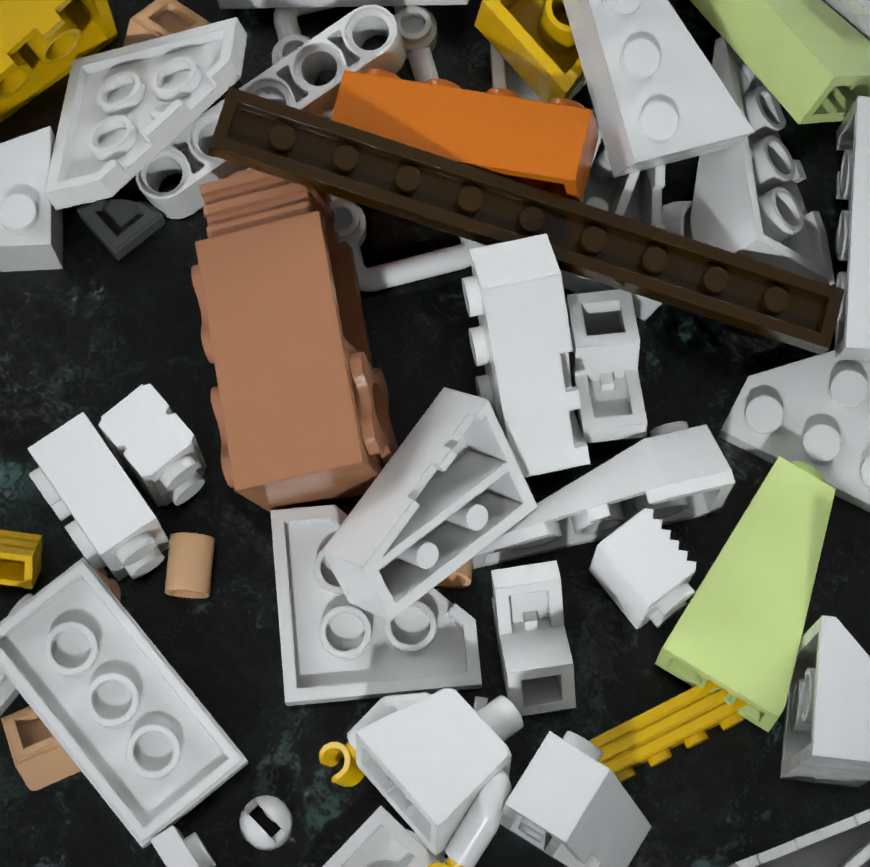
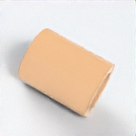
(189, 565)

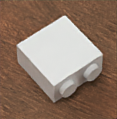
(110, 515)

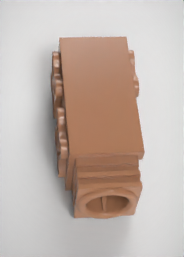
(289, 346)

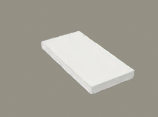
(115, 703)

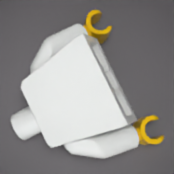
(435, 766)

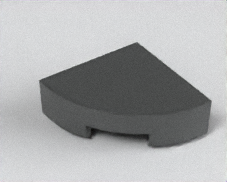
(121, 223)

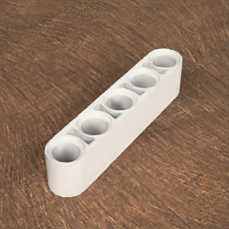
(284, 82)

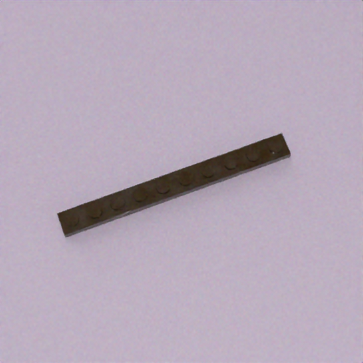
(500, 210)

